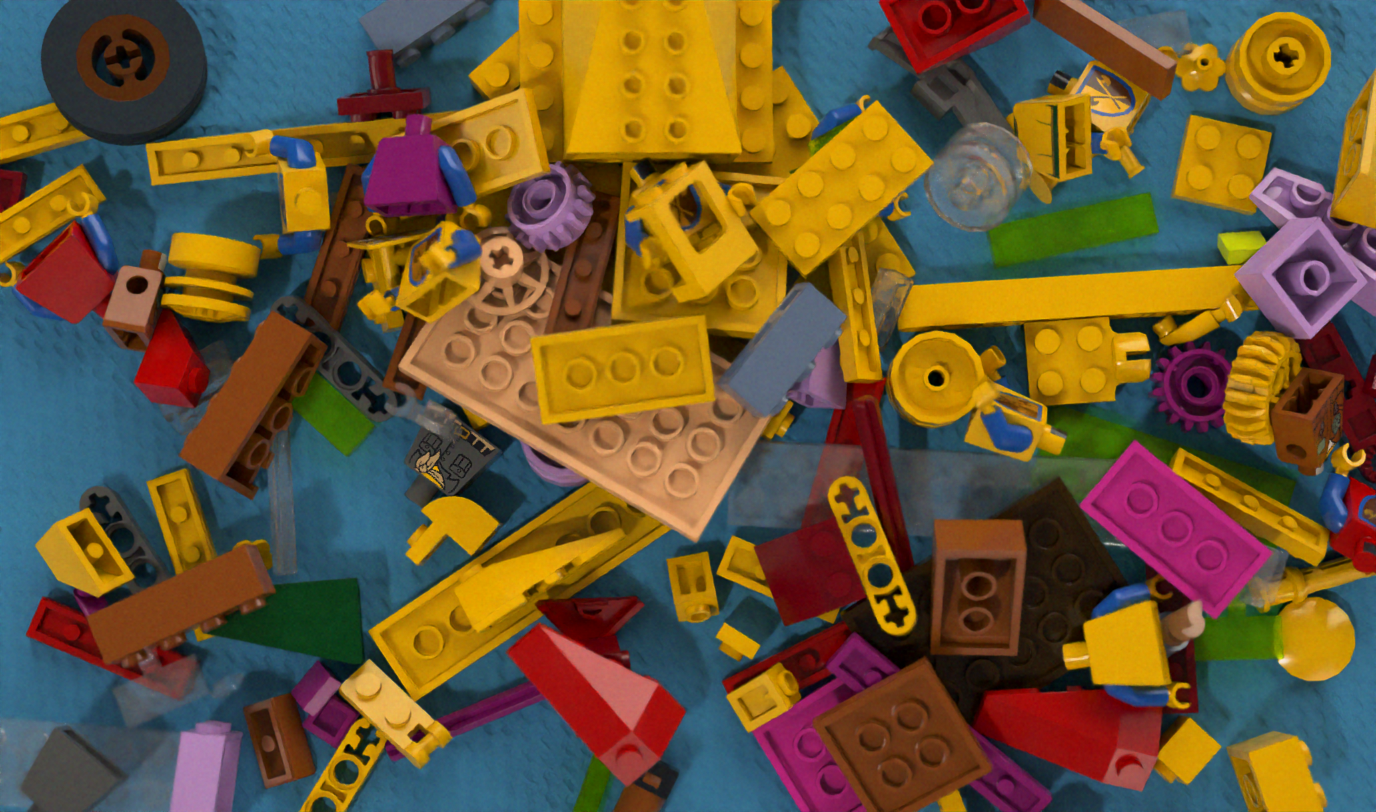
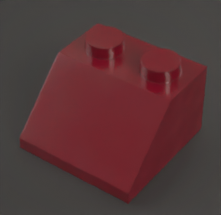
(810, 571)

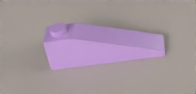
(1289, 197)

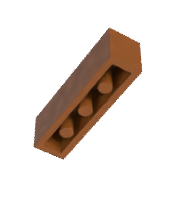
(180, 605)

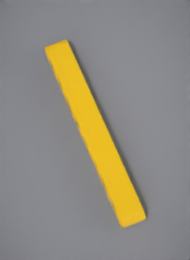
(1070, 297)

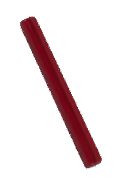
(882, 479)

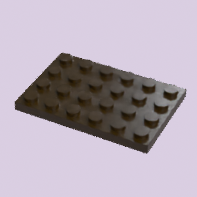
(1063, 583)

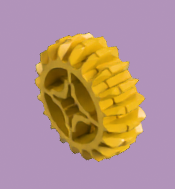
(1257, 382)

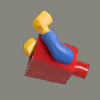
(71, 272)
(1350, 511)

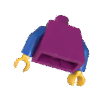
(416, 178)

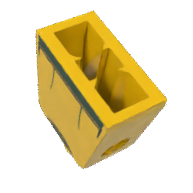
(1055, 134)

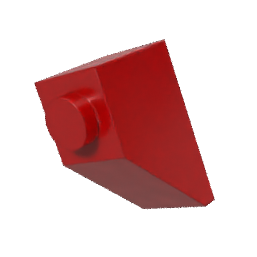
(172, 365)

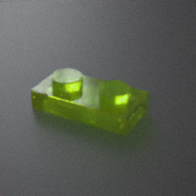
(333, 416)

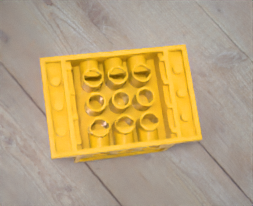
(650, 79)

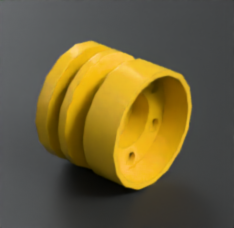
(210, 277)

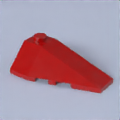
(611, 708)
(1076, 731)

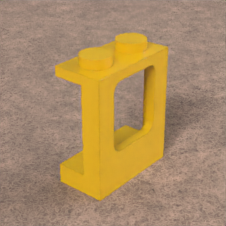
(711, 266)

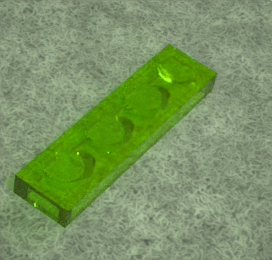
(1072, 230)

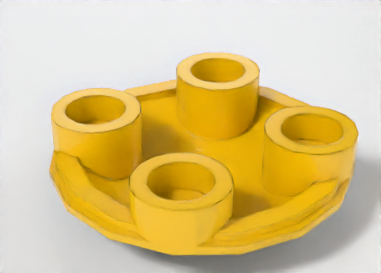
(1316, 639)

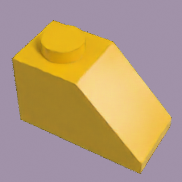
(83, 555)

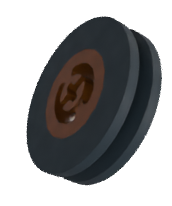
(140, 107)

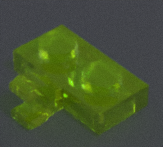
(1240, 637)

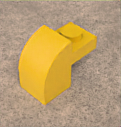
(454, 517)

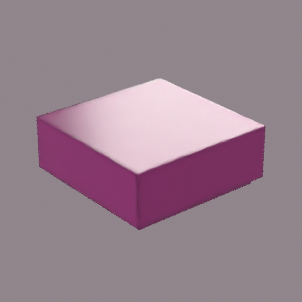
(315, 688)
(332, 721)

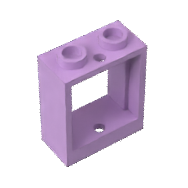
(206, 768)

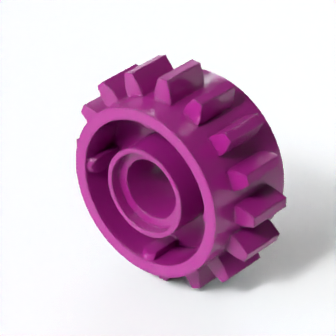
(1172, 386)

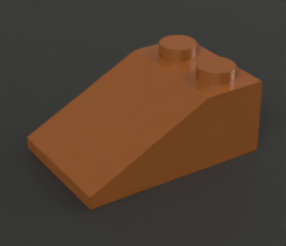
(976, 586)

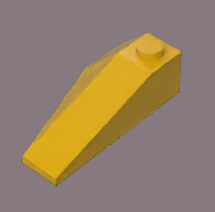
(508, 586)

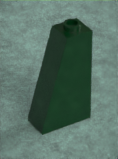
(306, 619)

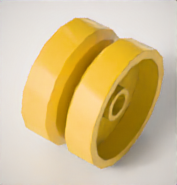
(1278, 63)
(908, 382)

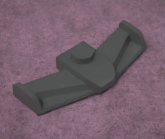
(945, 87)

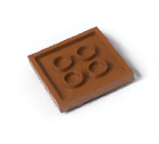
(903, 742)

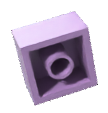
(1301, 278)

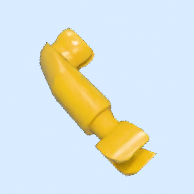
(1171, 334)

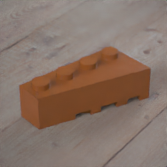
(254, 404)

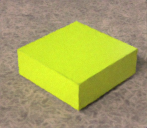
(1239, 246)

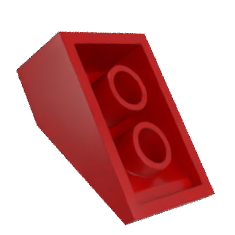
(948, 29)

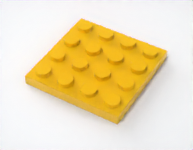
(735, 306)

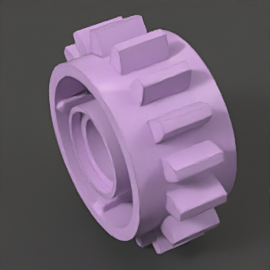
(550, 208)

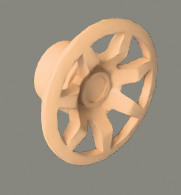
(502, 267)

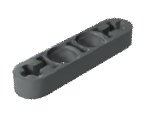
(341, 352)
(142, 550)

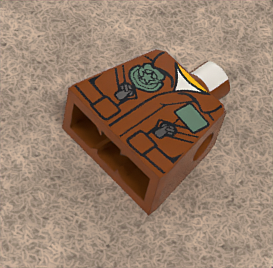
(137, 302)
(1309, 419)

